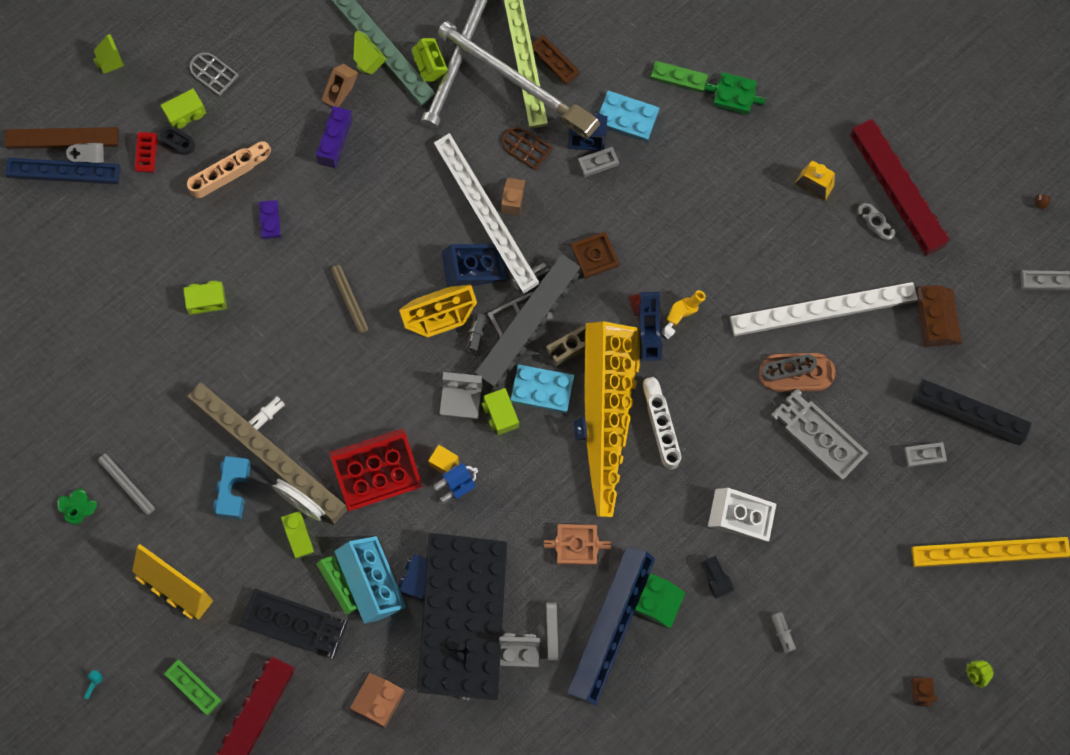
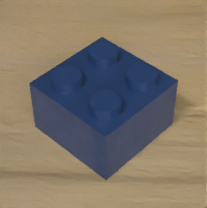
(595, 142)

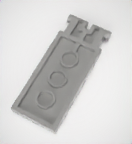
(820, 435)

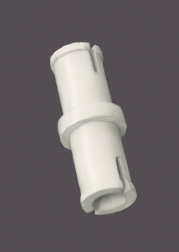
(266, 413)

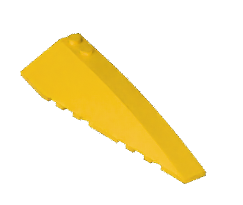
(610, 371)

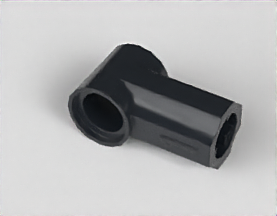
(718, 582)

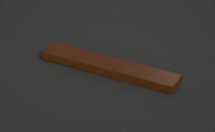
(61, 137)

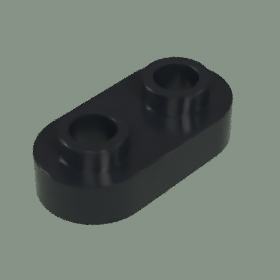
(178, 141)

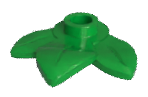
(78, 504)

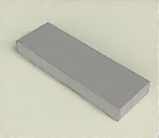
(1045, 280)

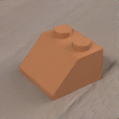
(377, 700)

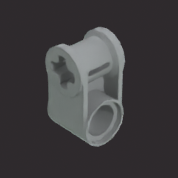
(88, 153)

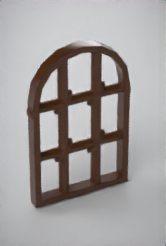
(528, 154)

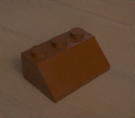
(938, 316)

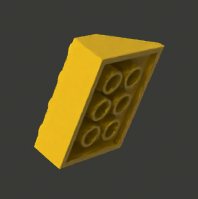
(170, 583)

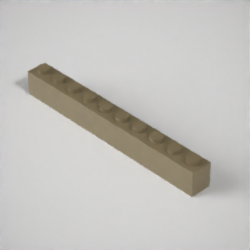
(266, 451)

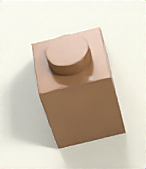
(339, 85)
(512, 196)

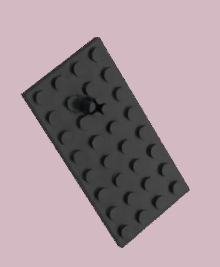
(462, 617)

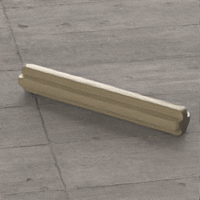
(349, 299)

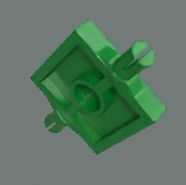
(735, 93)

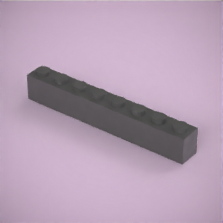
(526, 322)

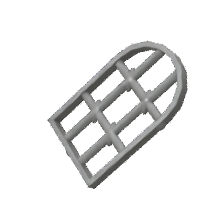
(214, 79)

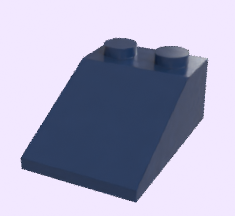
(473, 264)

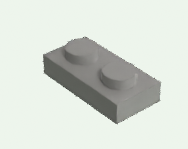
(598, 162)
(925, 454)

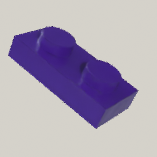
(269, 219)

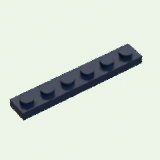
(63, 170)

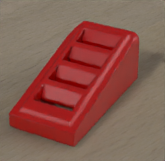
(146, 140)

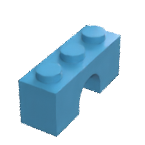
(232, 471)

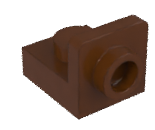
(923, 691)

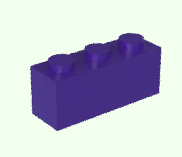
(334, 137)

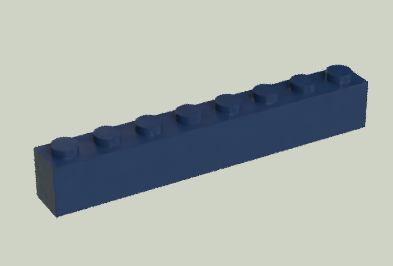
(611, 626)

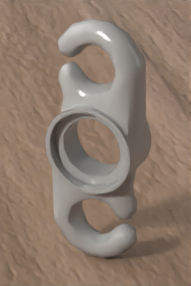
(877, 229)

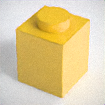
(443, 459)

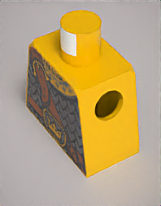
(816, 180)

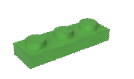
(679, 77)
(337, 582)
(193, 687)

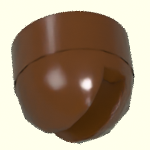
(1042, 201)

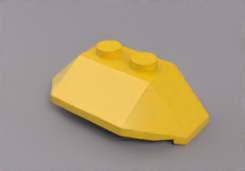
(439, 310)

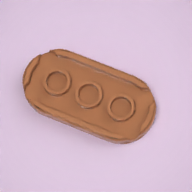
(817, 380)

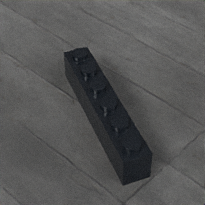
(971, 412)

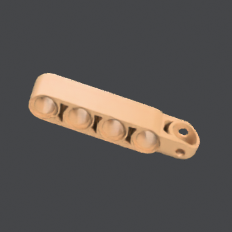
(223, 176)

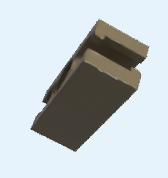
(562, 344)

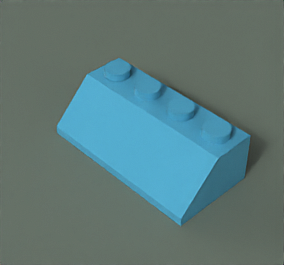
(370, 579)

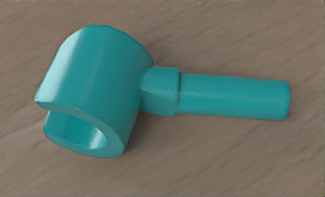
(96, 678)

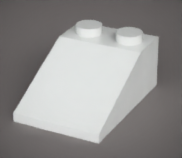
(741, 514)

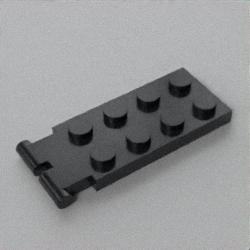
(293, 623)

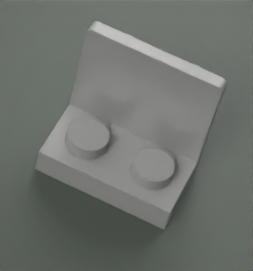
(461, 395)
(519, 651)

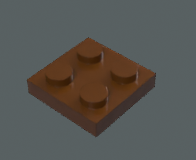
(595, 255)

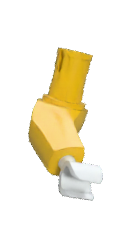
(682, 309)

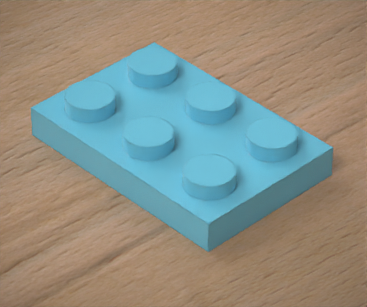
(629, 116)
(542, 388)

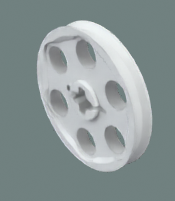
(298, 500)

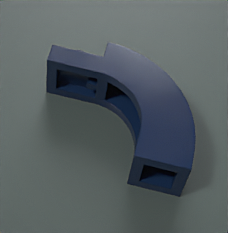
(649, 326)

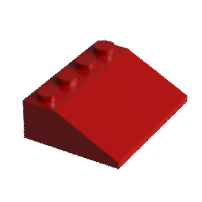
(375, 469)

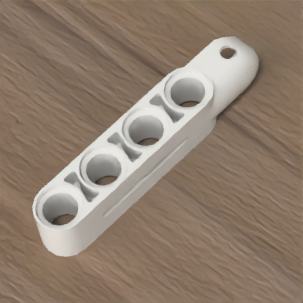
(653, 393)

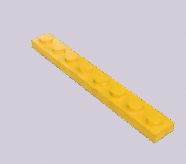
(990, 552)

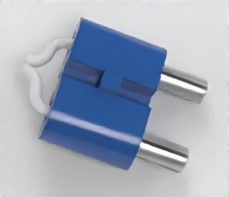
(458, 481)

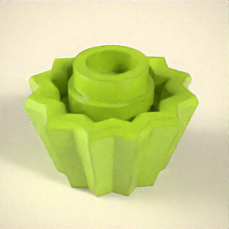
(979, 673)

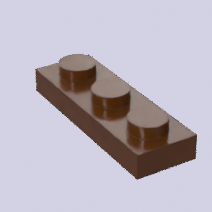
(554, 60)

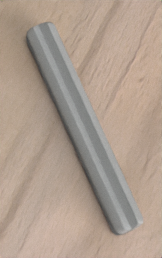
(126, 484)

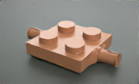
(577, 544)

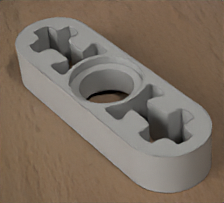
(552, 635)

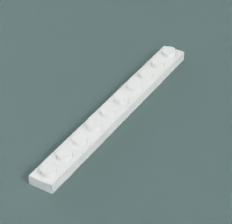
(486, 213)
(823, 309)

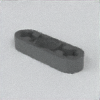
(803, 369)

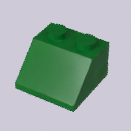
(659, 601)

